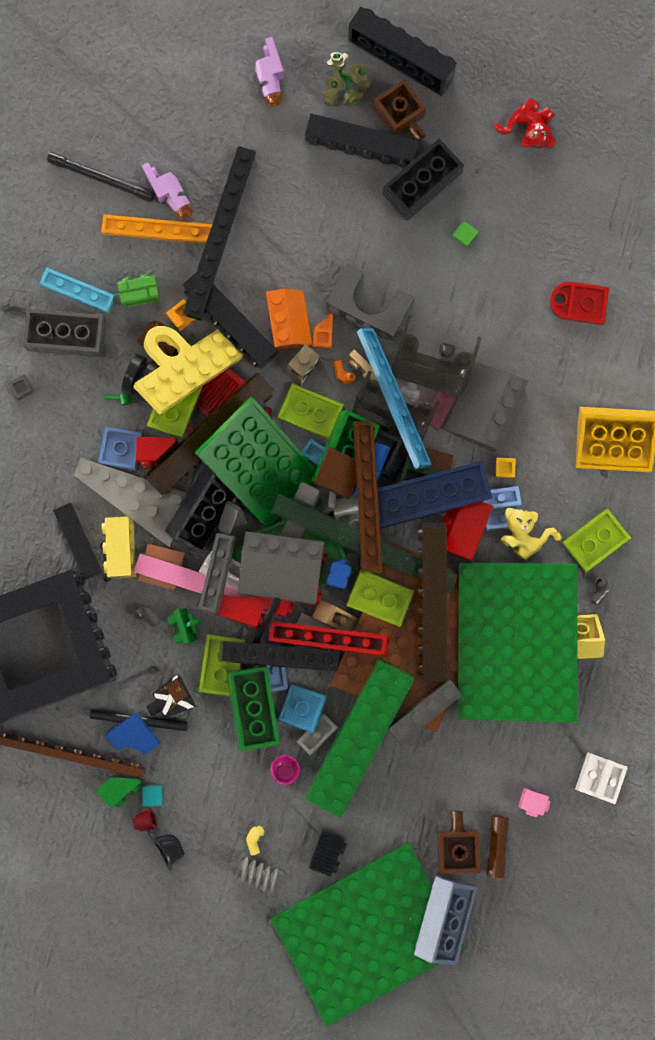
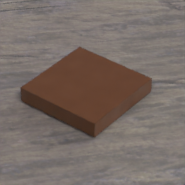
(337, 473)

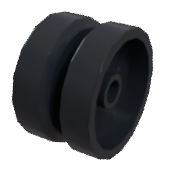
(136, 370)

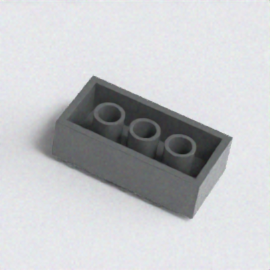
(64, 333)

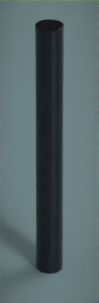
(266, 620)

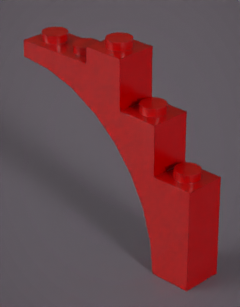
(250, 610)

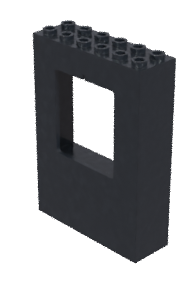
(93, 657)

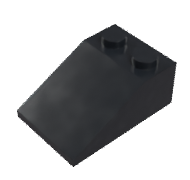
(395, 457)

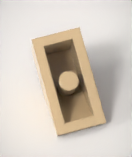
(334, 617)

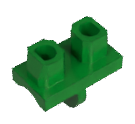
(186, 624)

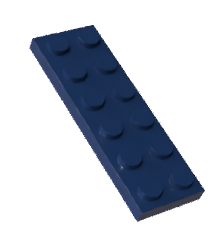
(433, 494)

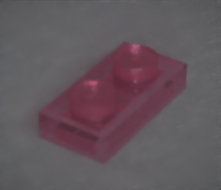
(446, 403)

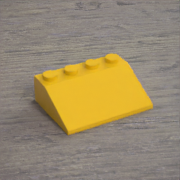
(615, 439)

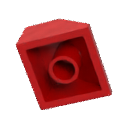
(153, 449)

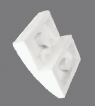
(601, 778)

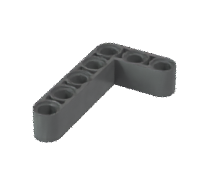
(307, 496)

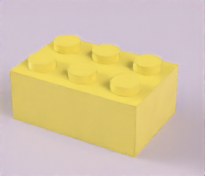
(119, 547)

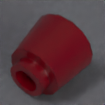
(145, 821)

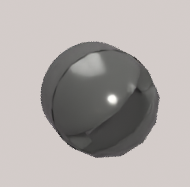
(446, 350)

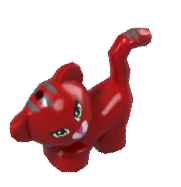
(538, 133)

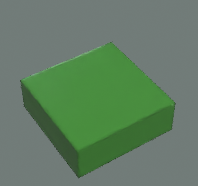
(465, 234)

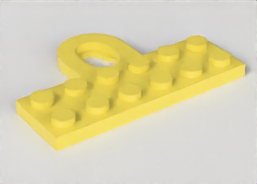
(185, 372)

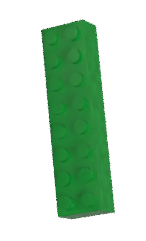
(359, 737)

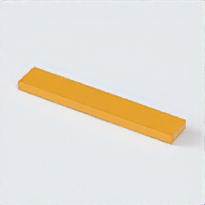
(155, 229)

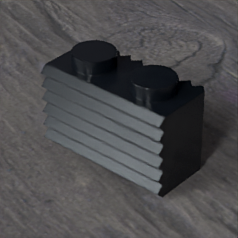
(327, 853)

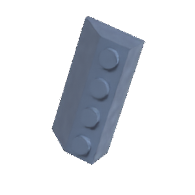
(445, 921)

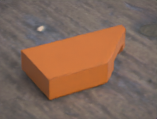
(323, 333)

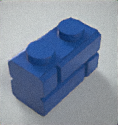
(339, 575)

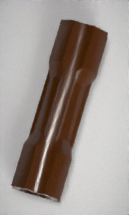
(496, 860)

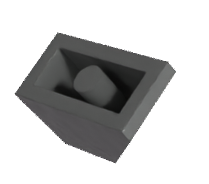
(233, 523)

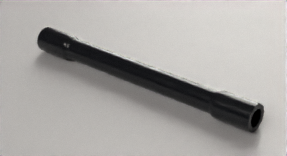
(63, 162)

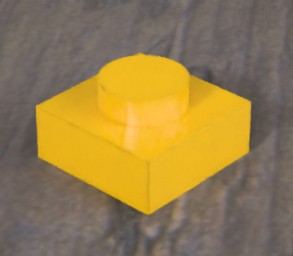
(505, 467)

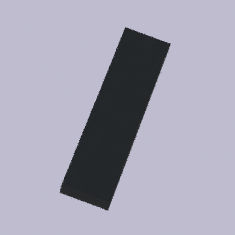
(77, 541)

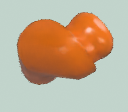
(341, 375)

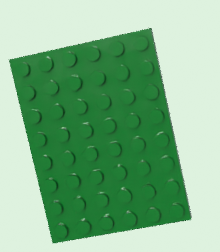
(517, 642)
(359, 933)

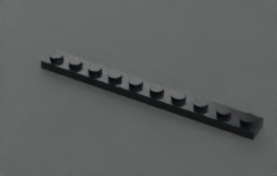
(219, 233)

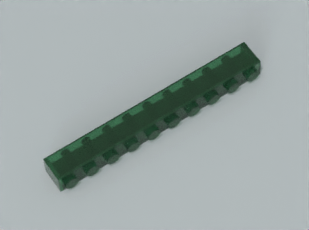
(348, 537)

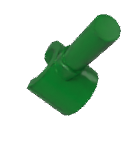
(124, 399)

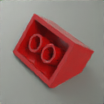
(466, 528)

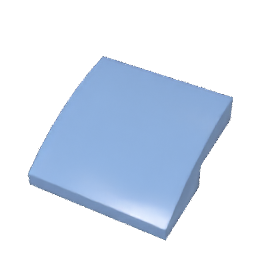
(502, 499)

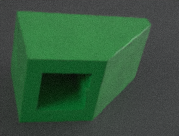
(116, 789)

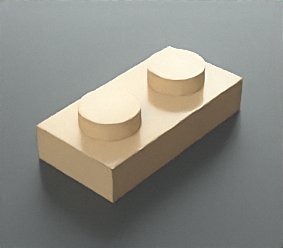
(358, 361)

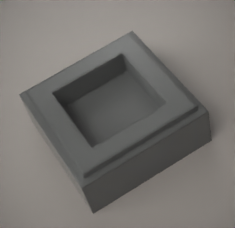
(21, 387)

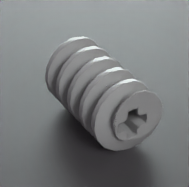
(257, 874)

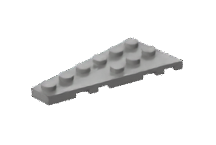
(133, 497)

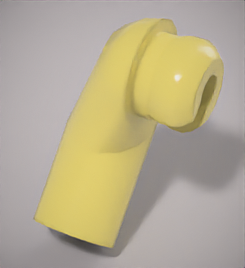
(252, 839)

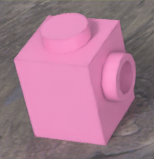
(534, 802)

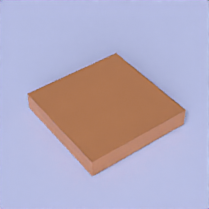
(164, 554)

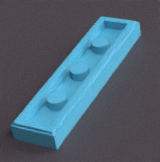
(77, 290)

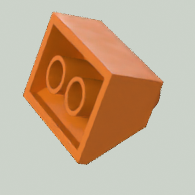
(288, 319)

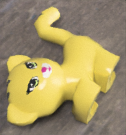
(520, 524)

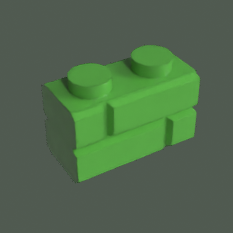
(138, 291)

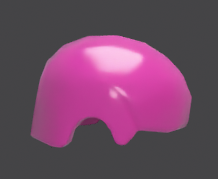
(285, 769)

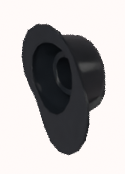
(169, 848)

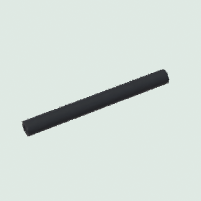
(150, 721)

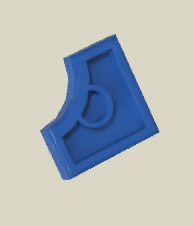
(134, 734)

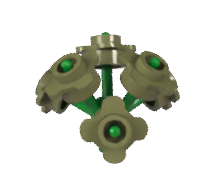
(340, 80)

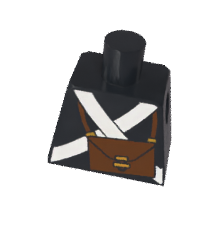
(171, 698)

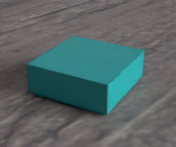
(152, 795)

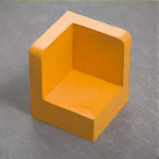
(177, 318)

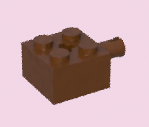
(407, 115)
(467, 840)

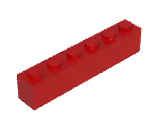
(329, 639)

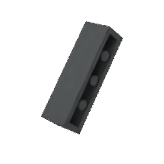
(424, 711)

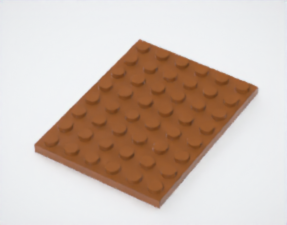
(403, 646)

